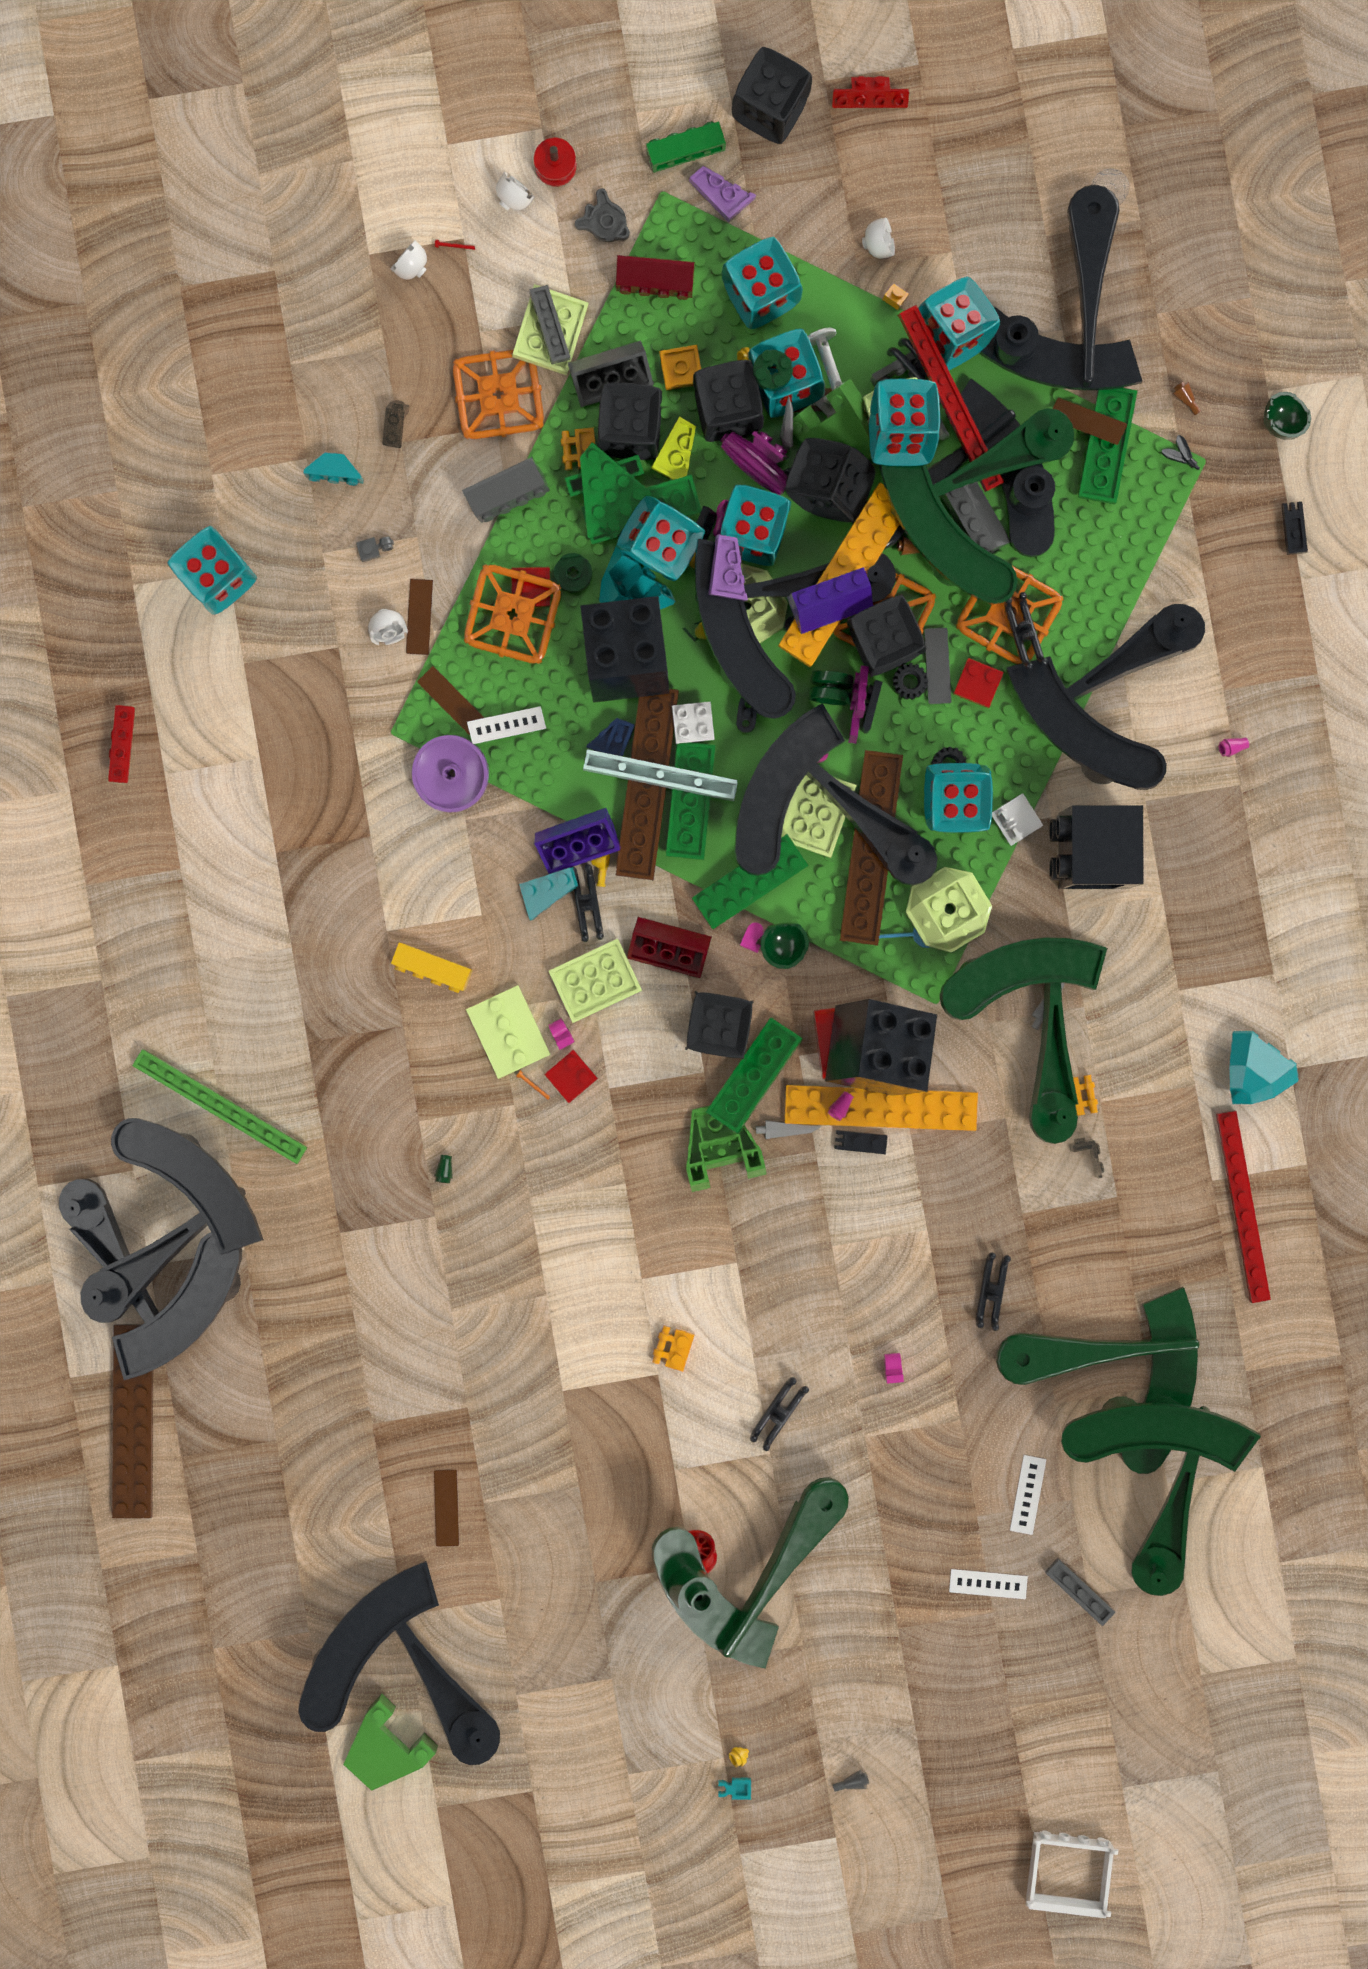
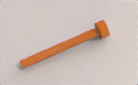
(520, 1075)

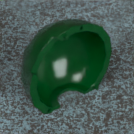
(1286, 416)
(784, 945)

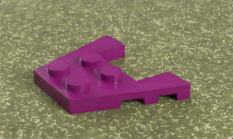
(858, 701)

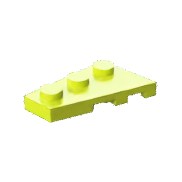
(676, 451)

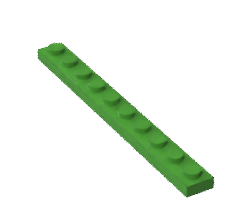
(220, 1106)

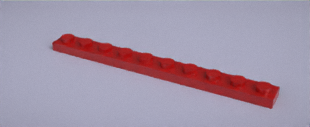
(948, 392)
(1243, 1206)

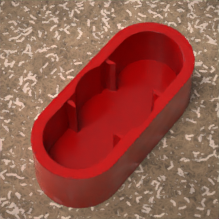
(823, 1028)

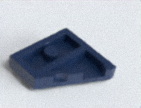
(613, 739)

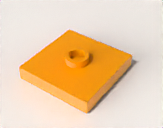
(679, 366)

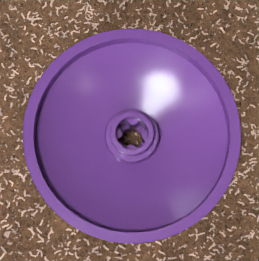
(433, 777)

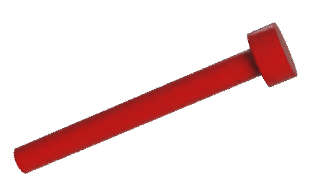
(437, 244)

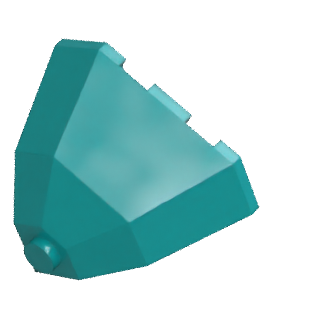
(628, 580)
(1258, 1069)

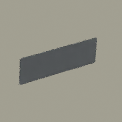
(938, 665)

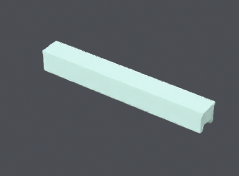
(660, 775)

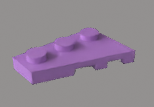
(721, 194)
(726, 570)

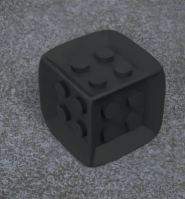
(771, 95)
(728, 400)
(629, 420)
(830, 479)
(886, 635)
(719, 1025)

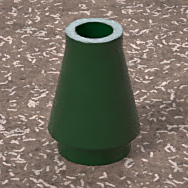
(444, 1170)

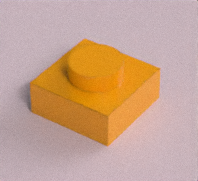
(895, 296)

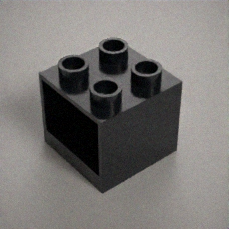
(625, 649)
(1098, 847)
(881, 1047)

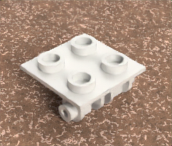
(693, 722)
(1016, 819)

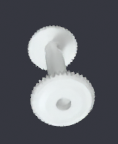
(821, 337)

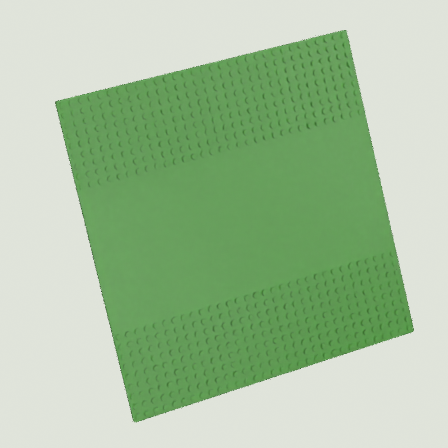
(1095, 563)

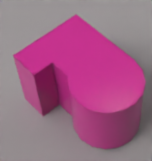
(751, 936)
(561, 1034)
(893, 1368)

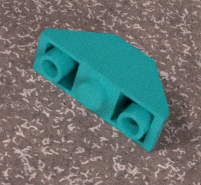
(333, 468)

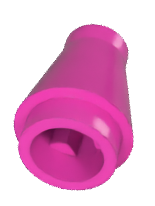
(1232, 746)
(840, 1107)

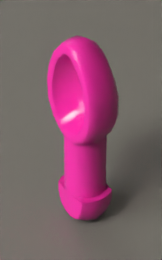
(721, 509)

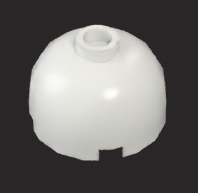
(512, 193)
(878, 239)
(411, 262)
(387, 627)

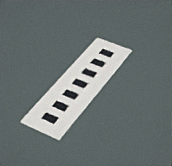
(506, 725)
(1028, 1494)
(988, 1584)

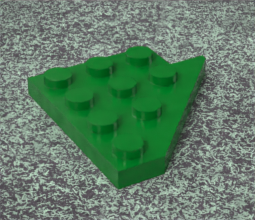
(608, 492)

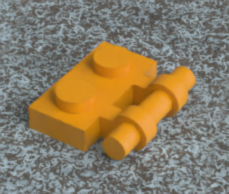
(582, 440)
(1091, 1102)
(678, 1351)

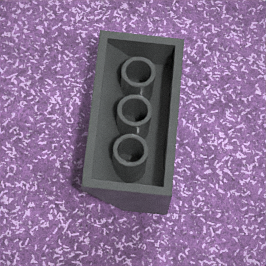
(618, 365)
(506, 490)
(976, 517)

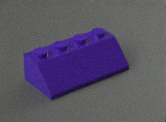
(831, 600)
(577, 841)

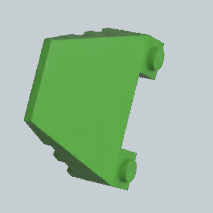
(845, 426)
(716, 1146)
(379, 1755)

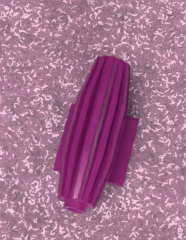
(758, 459)

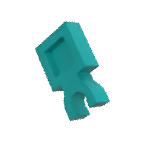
(739, 1788)

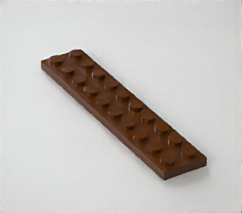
(646, 801)
(866, 872)
(132, 1440)

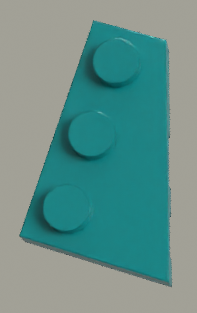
(546, 890)

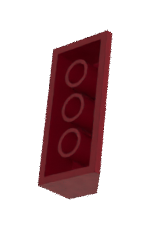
(654, 277)
(669, 947)

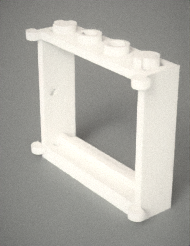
(1065, 1904)

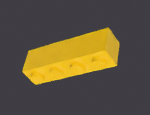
(432, 967)

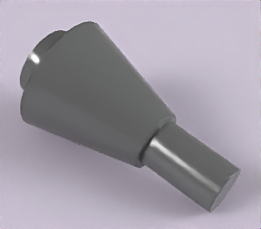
(856, 1781)

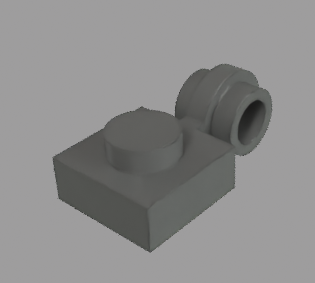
(369, 549)

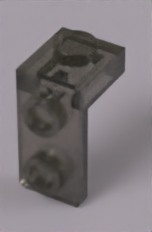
(394, 423)
(1081, 1144)

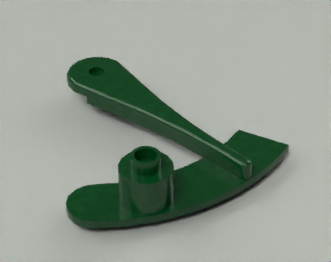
(938, 538)
(1022, 964)
(1173, 1346)
(1135, 1426)
(711, 1616)

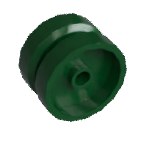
(830, 687)

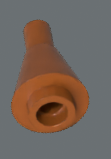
(1184, 393)
(906, 547)

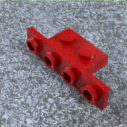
(870, 93)
(121, 744)

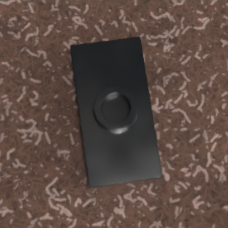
(706, 520)

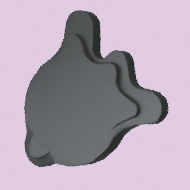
(604, 220)

